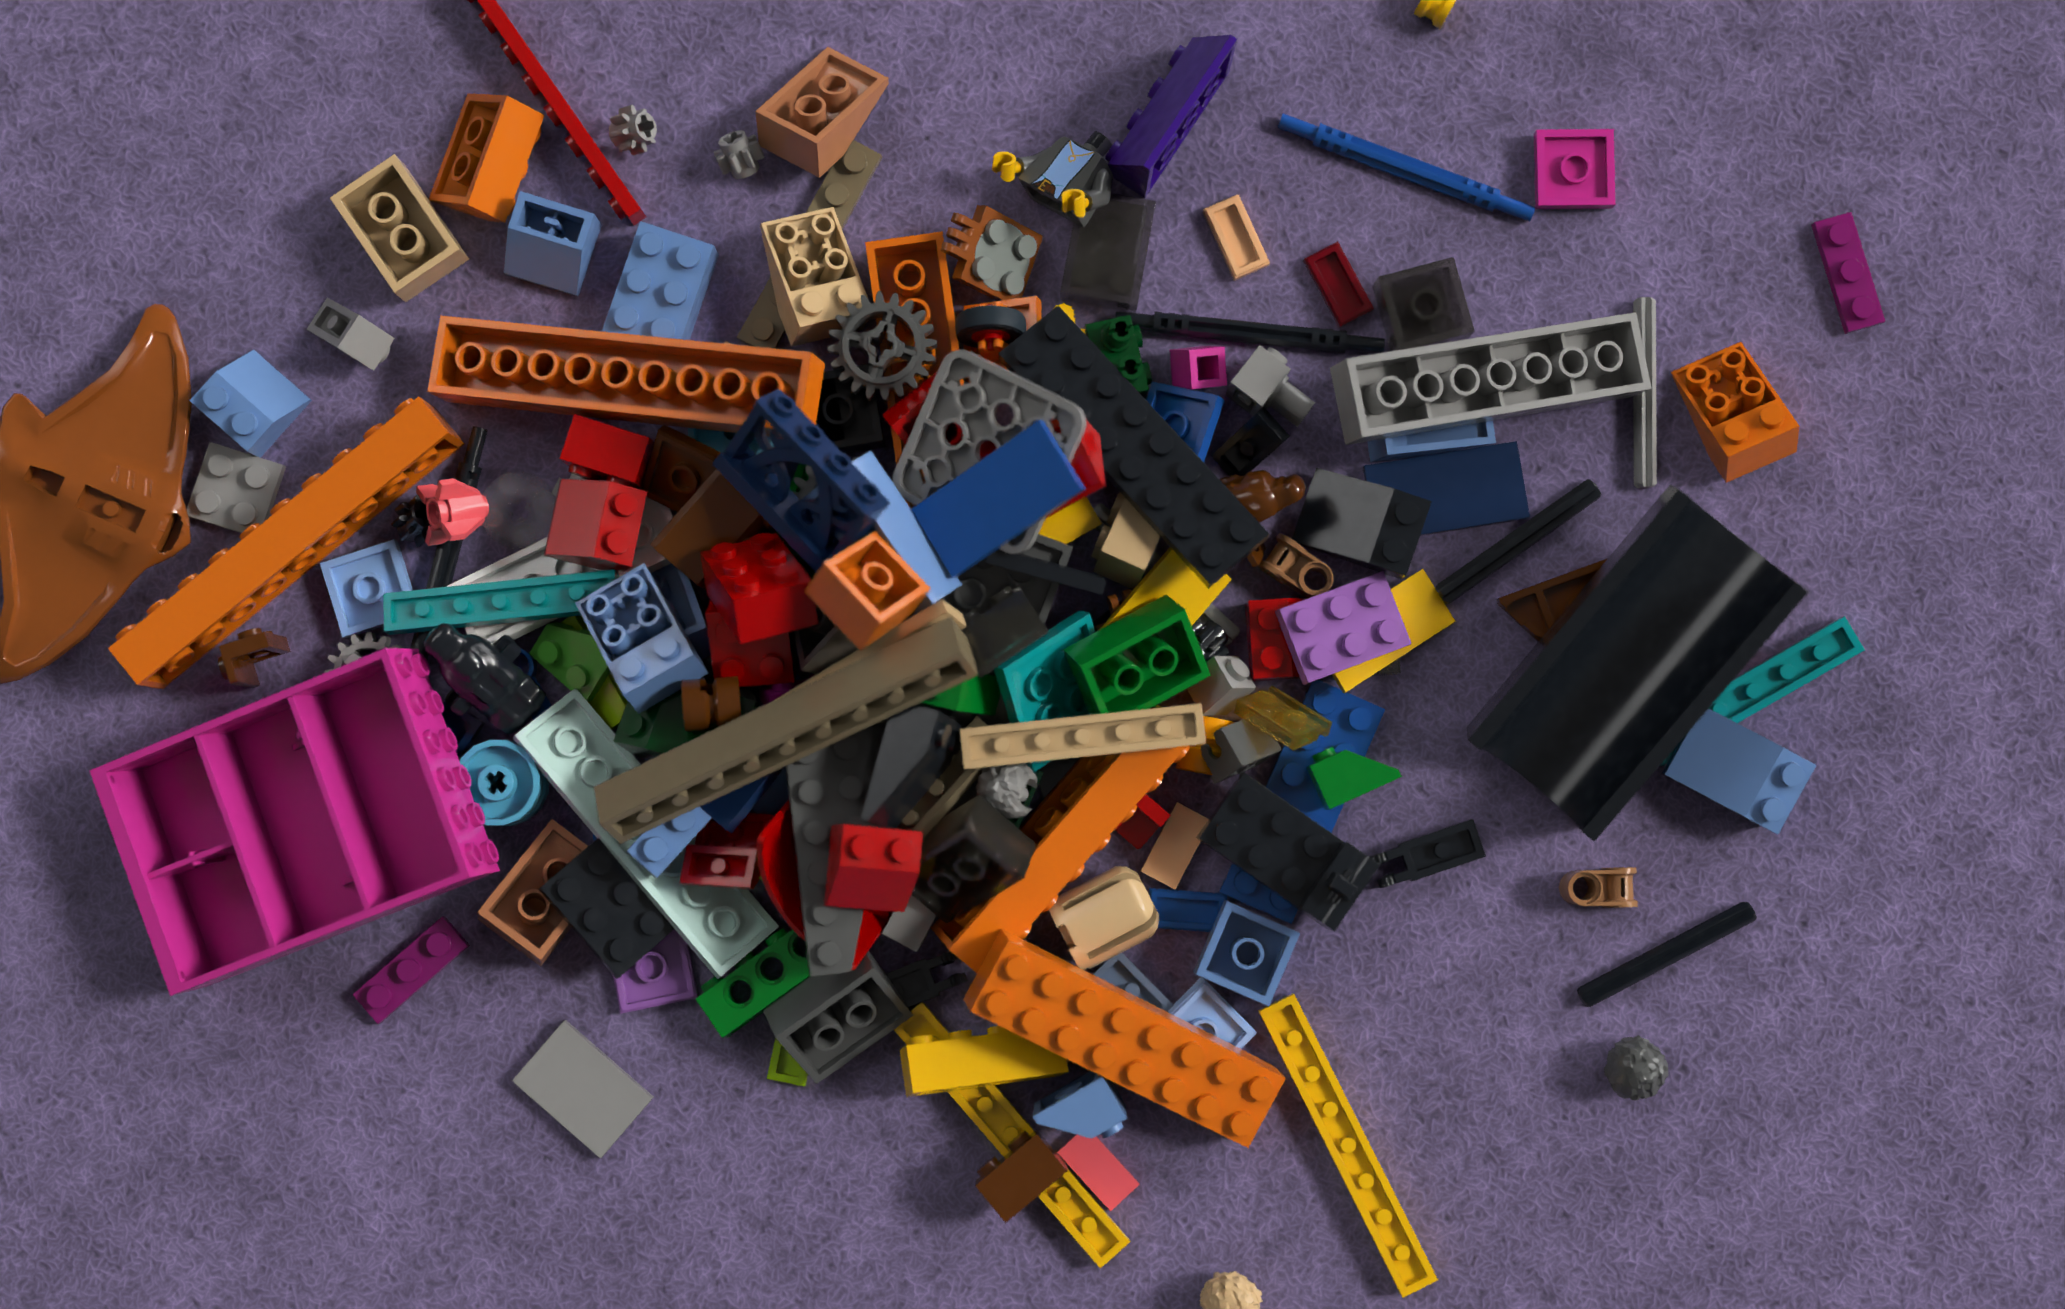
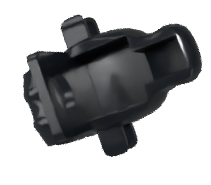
(484, 677)

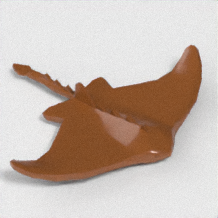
(91, 495)

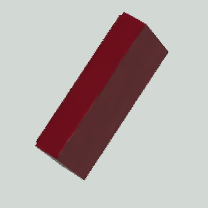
(1338, 284)

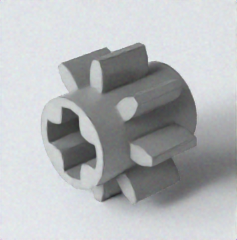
(632, 130)
(739, 154)

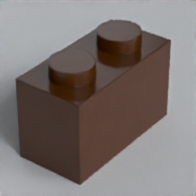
(1020, 1174)

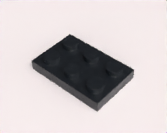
(606, 908)

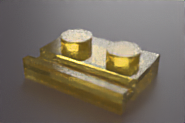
(1282, 717)

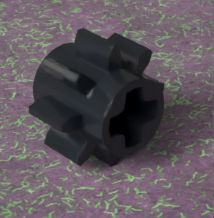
(412, 521)
(1211, 639)

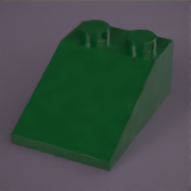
(661, 727)

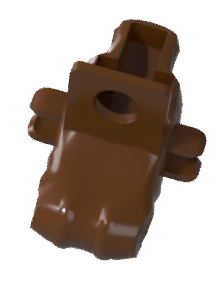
(1264, 497)

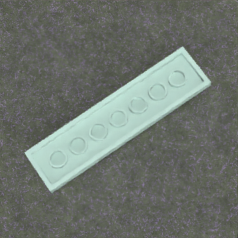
(578, 753)

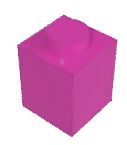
(1198, 367)

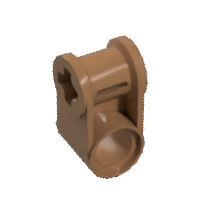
(1295, 566)
(1606, 887)

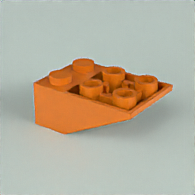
(1736, 412)

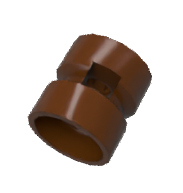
(710, 703)

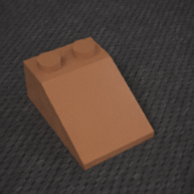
(819, 111)
(517, 906)

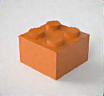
(867, 590)

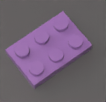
(1343, 627)

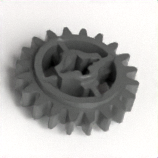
(890, 314)

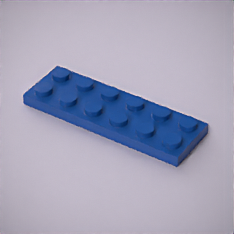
(1352, 730)

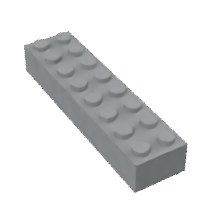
(1489, 378)

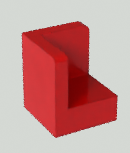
(1143, 823)

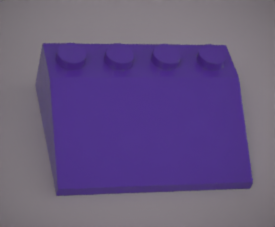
(1171, 111)

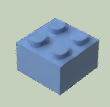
(1246, 953)

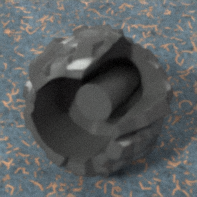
(1636, 1068)

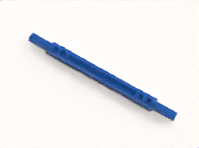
(1406, 167)

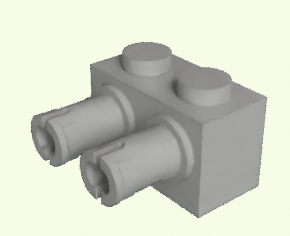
(1265, 384)

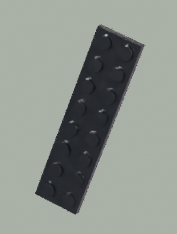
(1140, 449)

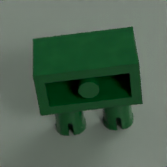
(1120, 344)

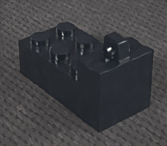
(1288, 852)

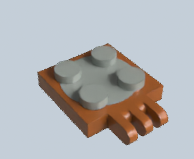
(992, 253)

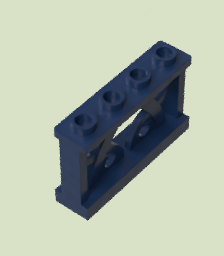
(771, 495)

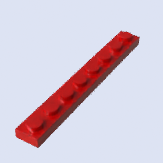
(560, 111)

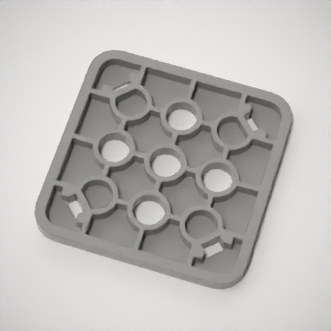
(974, 409)

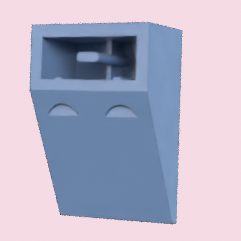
(640, 638)

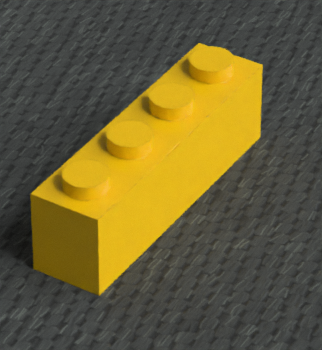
(975, 1061)

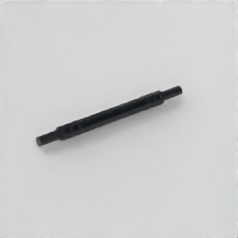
(1255, 332)
(448, 552)

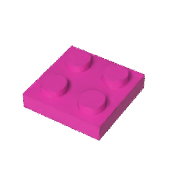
(1574, 169)

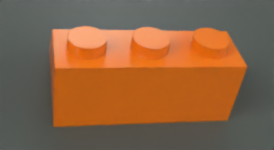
(487, 156)

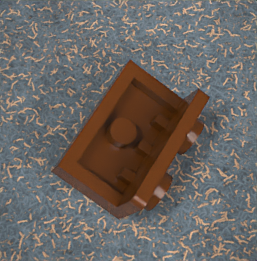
(252, 647)

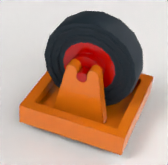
(996, 324)

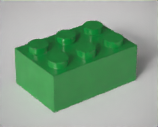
(1138, 659)

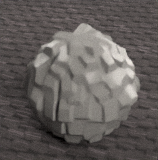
(1006, 788)

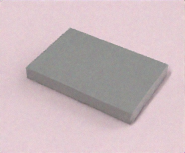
(582, 1089)

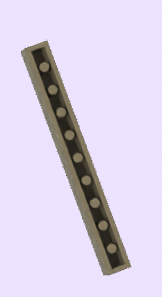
(785, 730)

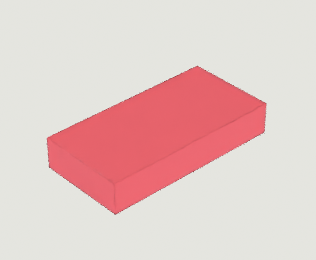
(1098, 1169)

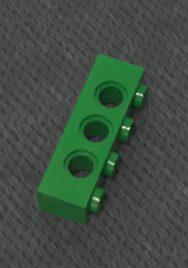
(718, 998)

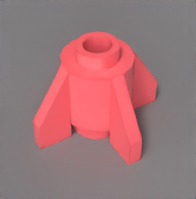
(452, 510)

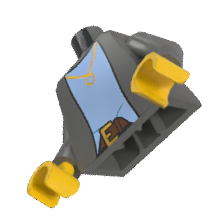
(1064, 177)

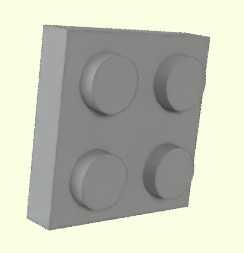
(234, 488)

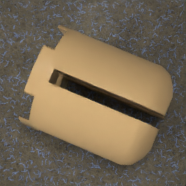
(1105, 916)

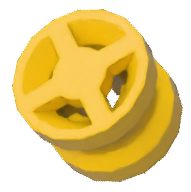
(1435, 10)

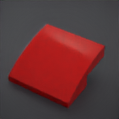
(725, 857)

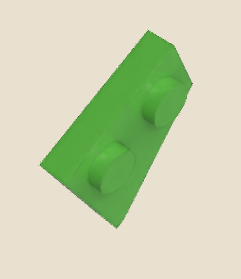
(571, 658)

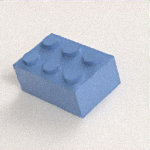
(661, 284)

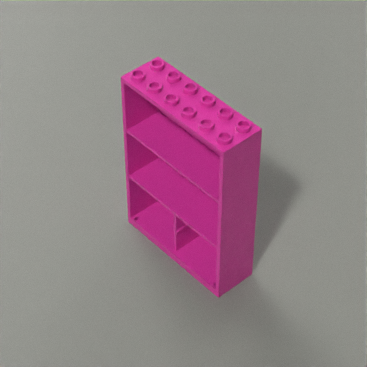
(295, 819)

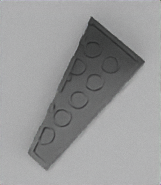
(822, 792)

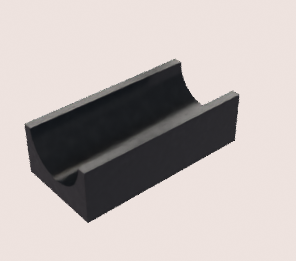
(1635, 661)

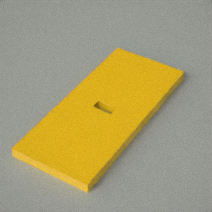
(1423, 617)

